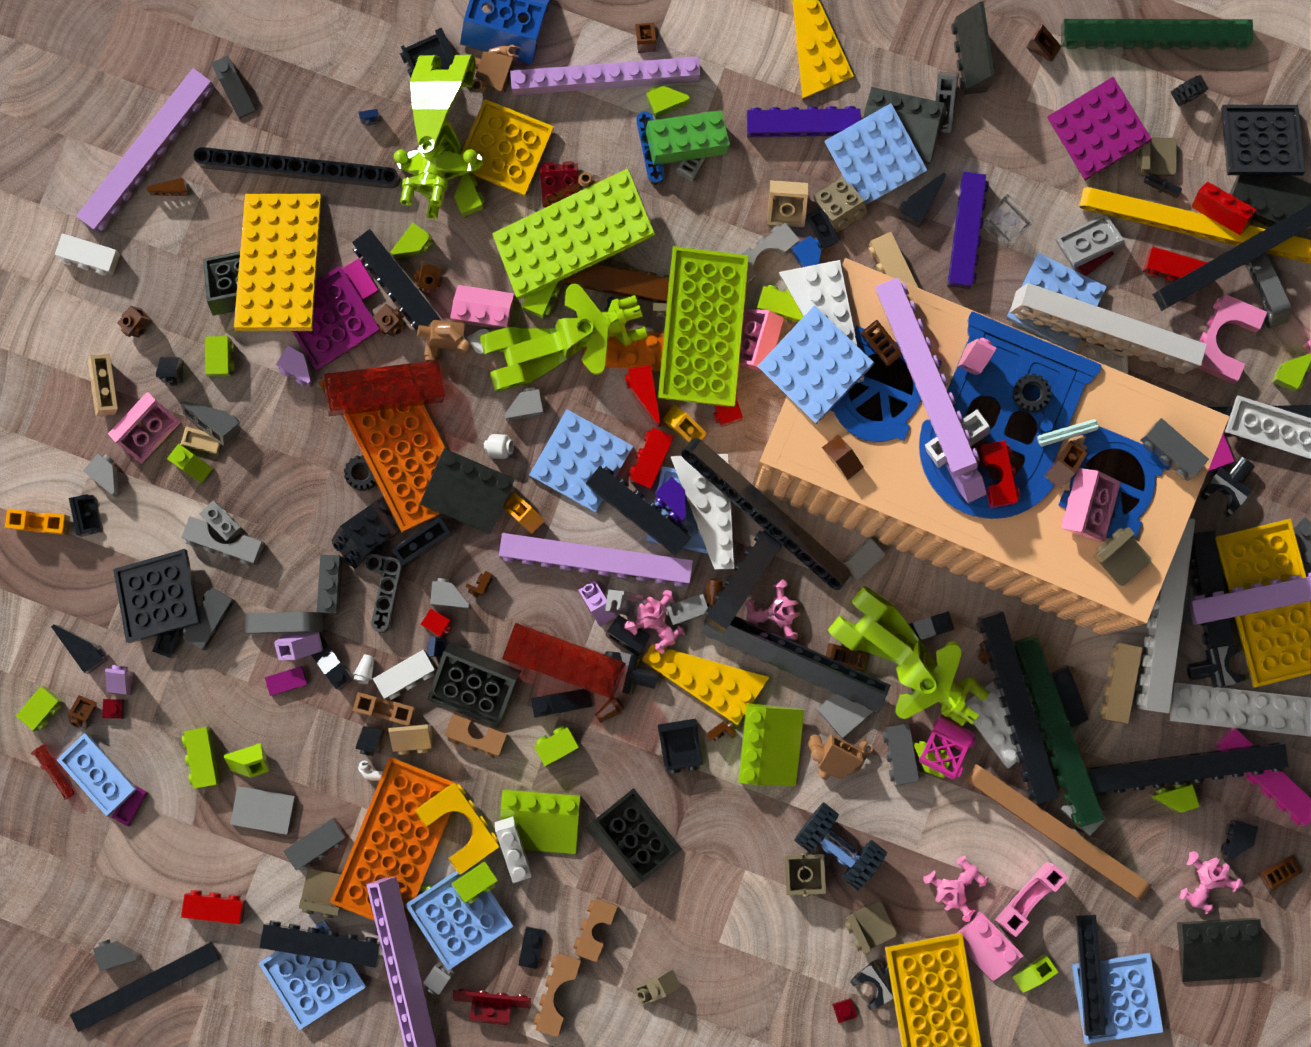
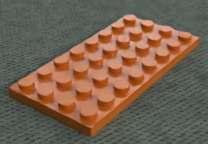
(402, 455)
(392, 838)

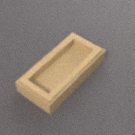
(200, 440)

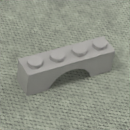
(779, 241)
(200, 533)

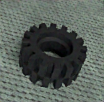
(1189, 90)
(1038, 382)
(350, 474)

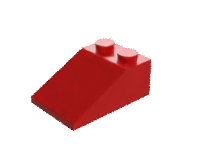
(642, 388)

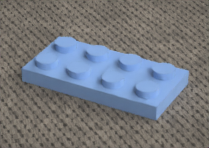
(96, 774)

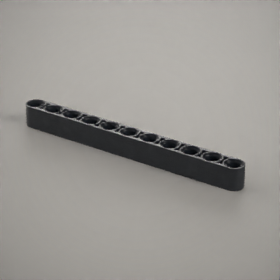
(288, 164)
(1233, 258)
(766, 513)

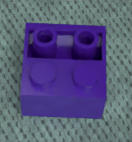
(672, 497)

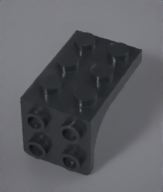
(365, 532)

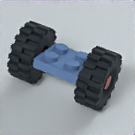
(861, 864)

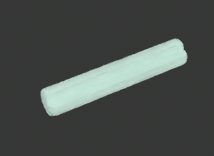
(1068, 432)

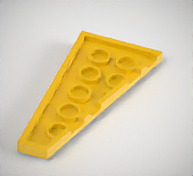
(713, 683)

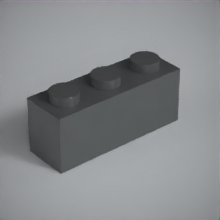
(1174, 450)
(329, 584)
(212, 614)
(900, 754)
(316, 845)

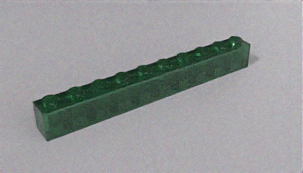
(1157, 33)
(1057, 733)

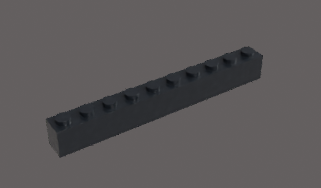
(803, 662)
(1017, 706)
(1188, 767)

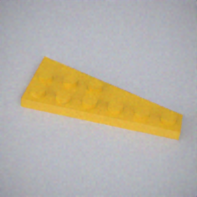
(818, 50)

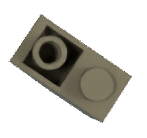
(657, 987)

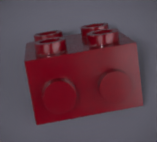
(558, 181)

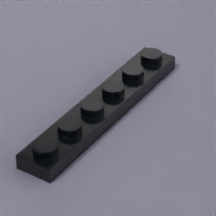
(1090, 975)

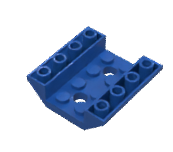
(502, 26)

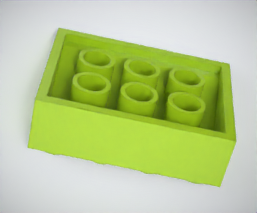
(770, 745)
(543, 819)

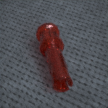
(48, 764)

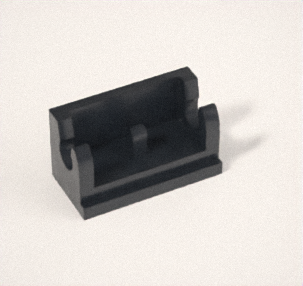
(85, 515)
(625, 638)

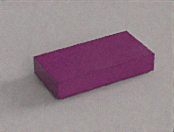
(286, 681)
(127, 811)

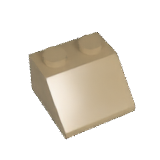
(787, 203)
(411, 738)

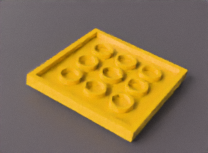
(508, 145)

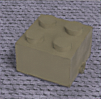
(805, 873)

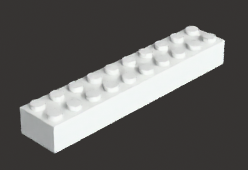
(1107, 328)
(1164, 631)

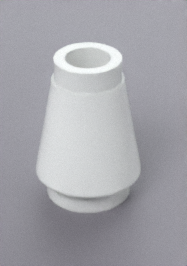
(364, 670)

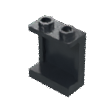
(432, 45)
(680, 745)

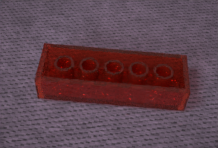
(383, 388)
(564, 661)

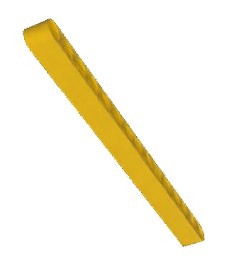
(1184, 222)

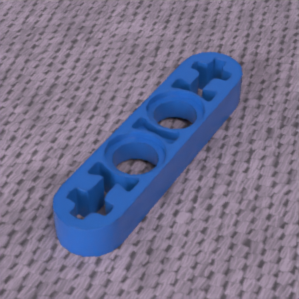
(646, 150)

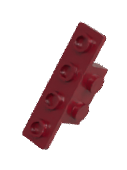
(491, 1007)

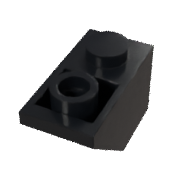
(170, 370)
(370, 741)
(1239, 838)

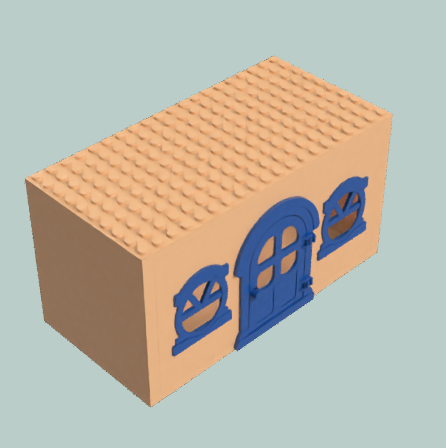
(1010, 547)

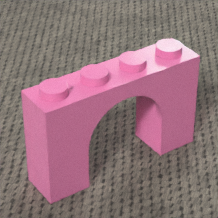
(1227, 311)
(1045, 880)

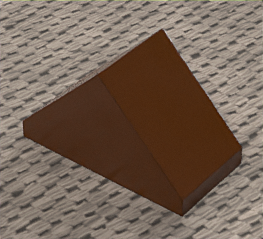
(645, 37)
(1044, 43)
(843, 457)

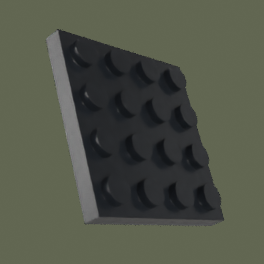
(1262, 140)
(156, 596)

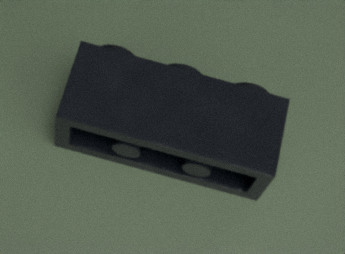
(422, 542)

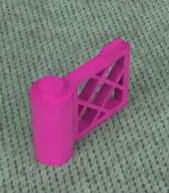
(956, 737)

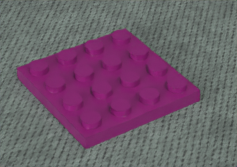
(1099, 128)
(339, 320)

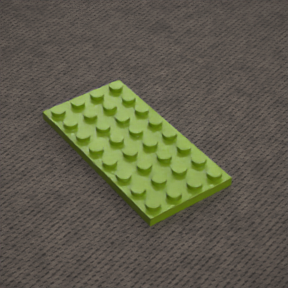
(573, 234)
(703, 326)

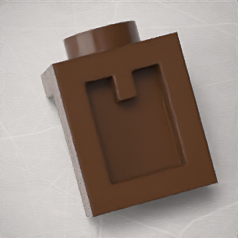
(483, 583)
(81, 712)
(717, 732)

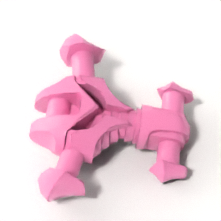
(780, 611)
(653, 616)
(1211, 876)
(952, 891)

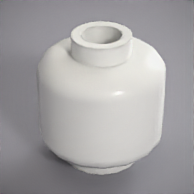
(499, 446)

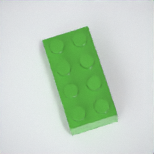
(687, 137)

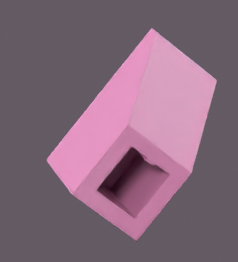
(976, 356)

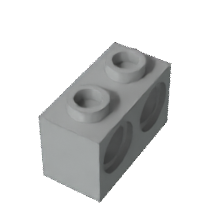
(221, 521)

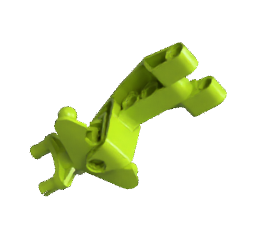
(439, 147)
(539, 350)
(889, 636)

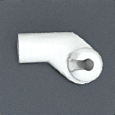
(368, 772)

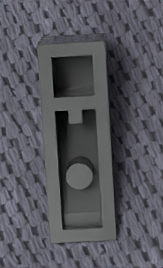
(233, 86)
(947, 92)
(213, 421)

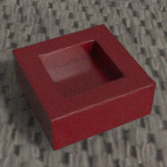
(113, 708)
(844, 1010)

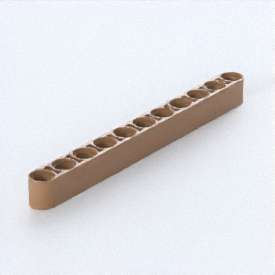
(1058, 832)

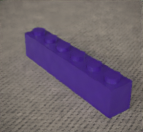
(800, 122)
(966, 230)

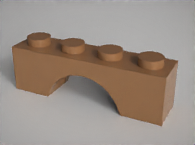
(550, 1018)

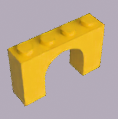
(481, 841)

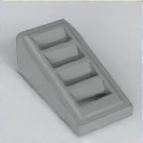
(687, 174)

